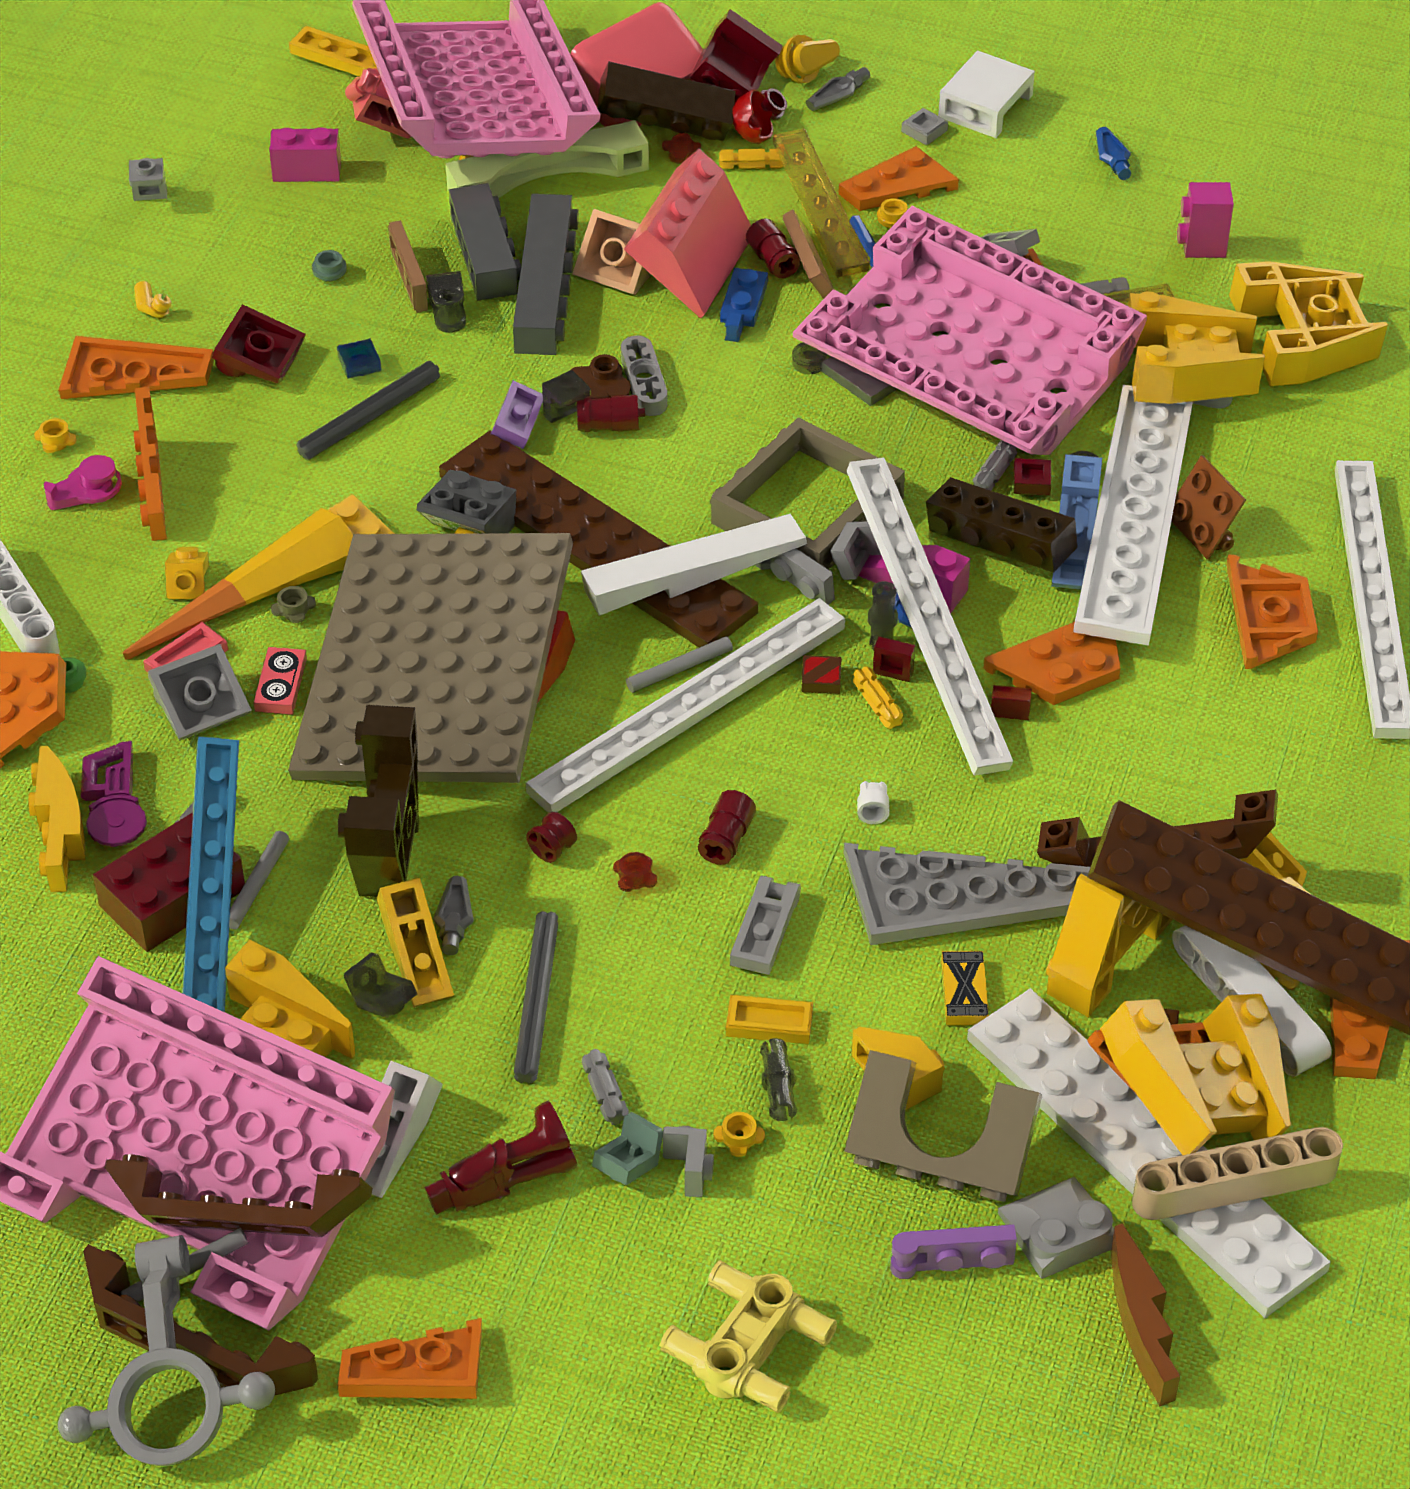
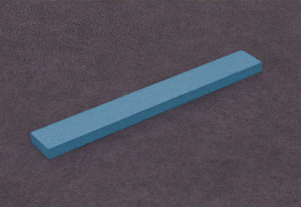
(211, 871)

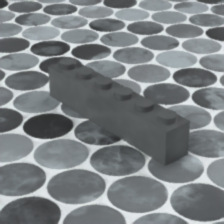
(543, 274)

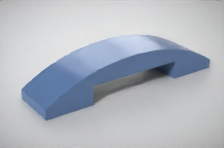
(1080, 502)

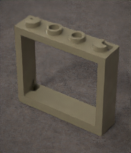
(801, 436)

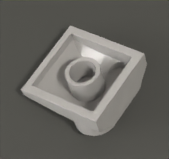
(198, 692)
(1059, 1226)

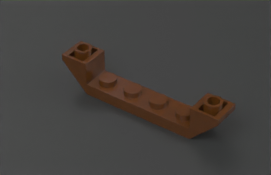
(1254, 817)
(333, 1201)
(286, 1363)

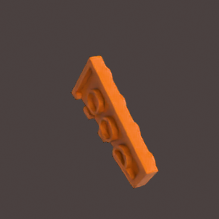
(120, 366)
(149, 466)
(1356, 1041)

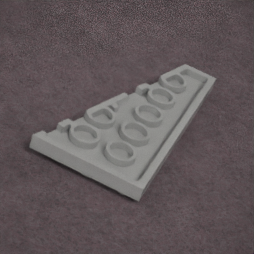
(952, 892)

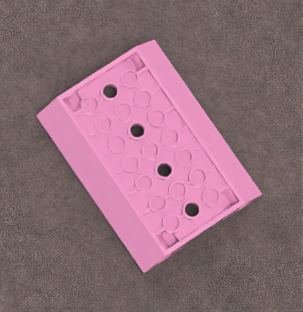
(992, 310)

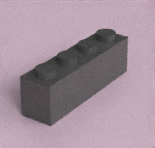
(484, 241)

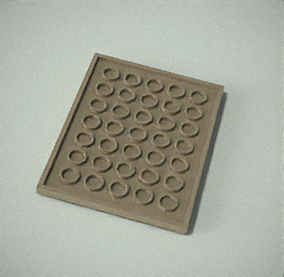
(440, 629)

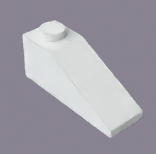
(410, 1112)

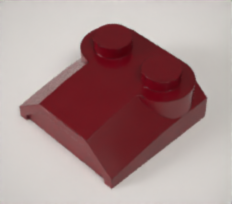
(257, 346)

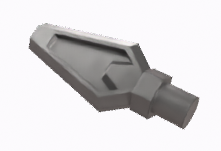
(838, 89)
(453, 914)

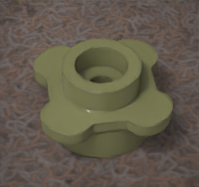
(293, 604)

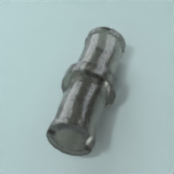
(882, 614)
(778, 1079)

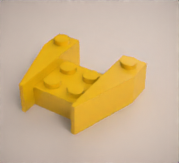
(1320, 318)
(1193, 351)
(1093, 939)
(286, 1002)
(1206, 1086)

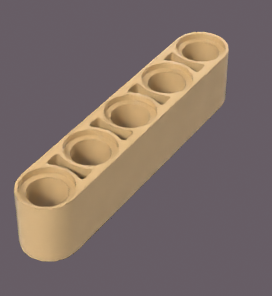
(1263, 1170)

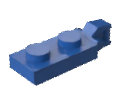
(742, 301)

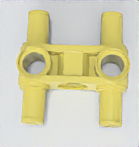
(748, 1336)

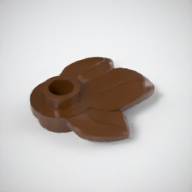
(604, 377)

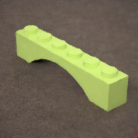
(605, 150)

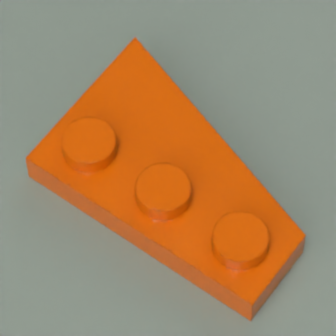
(897, 177)
(419, 1368)

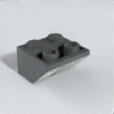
(469, 504)

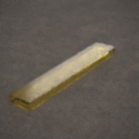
(821, 203)

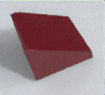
(1011, 702)

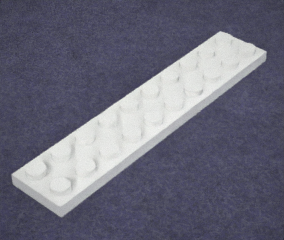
(1133, 520)
(1096, 1108)

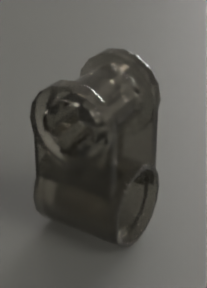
(447, 299)

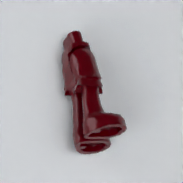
(490, 1170)

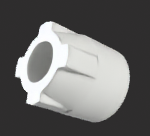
(873, 802)

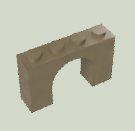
(881, 1132)

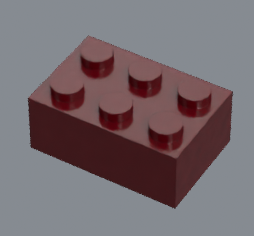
(150, 885)

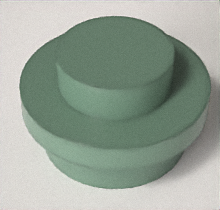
(329, 265)

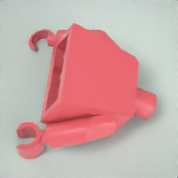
(372, 103)

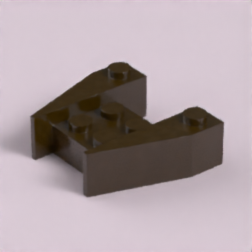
(383, 824)

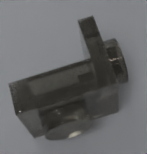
(562, 394)
(376, 989)

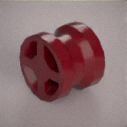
(551, 837)

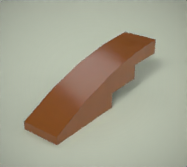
(1141, 1308)

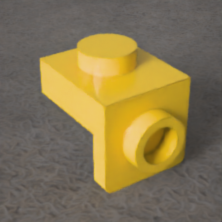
(186, 573)

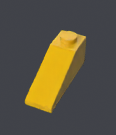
(414, 940)

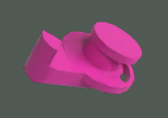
(85, 484)

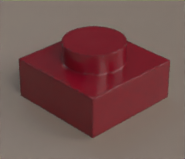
(1032, 476)
(894, 659)

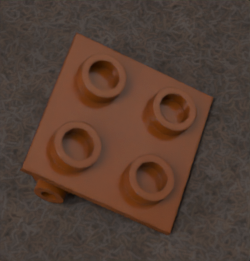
(1207, 508)

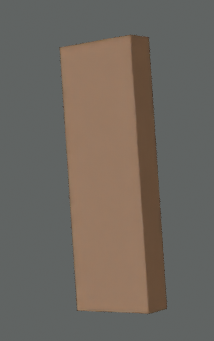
(808, 253)
(408, 266)

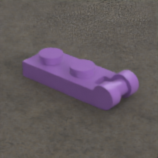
(952, 1249)

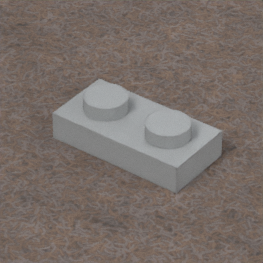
(1014, 240)

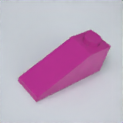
(948, 568)

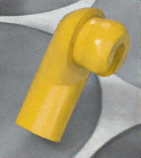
(147, 304)

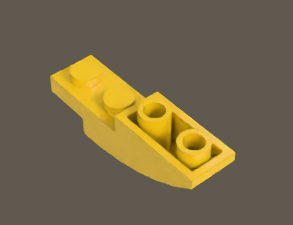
(57, 817)

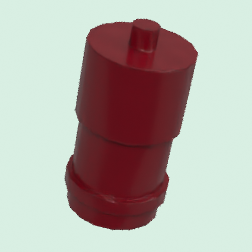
(772, 248)
(611, 413)
(726, 827)

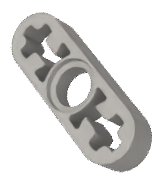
(646, 364)

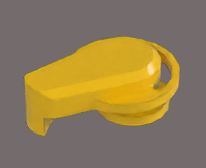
(805, 57)

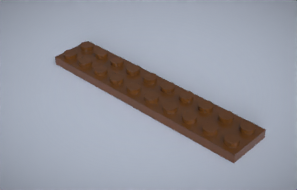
(599, 536)
(1255, 914)

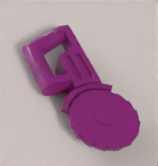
(115, 814)

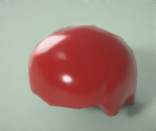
(751, 119)

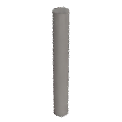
(679, 664)
(257, 878)
(198, 1258)

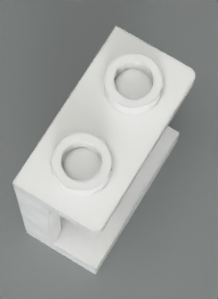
(984, 93)

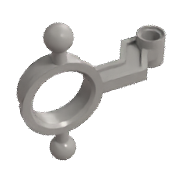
(159, 1269)

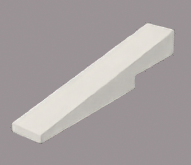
(689, 563)

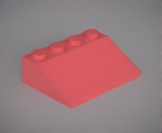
(692, 233)

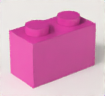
(305, 155)
(1206, 219)

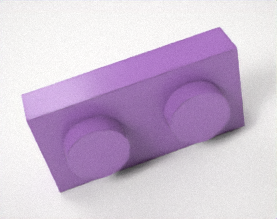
(517, 414)

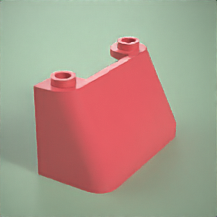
(646, 40)

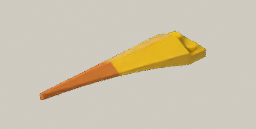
(301, 555)

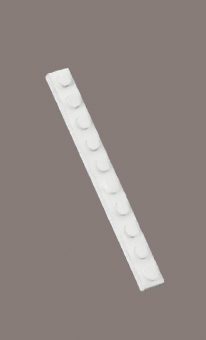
(1373, 600)
(929, 617)
(684, 706)

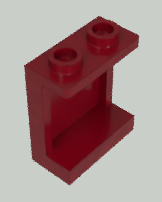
(736, 55)

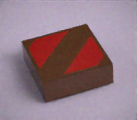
(821, 674)

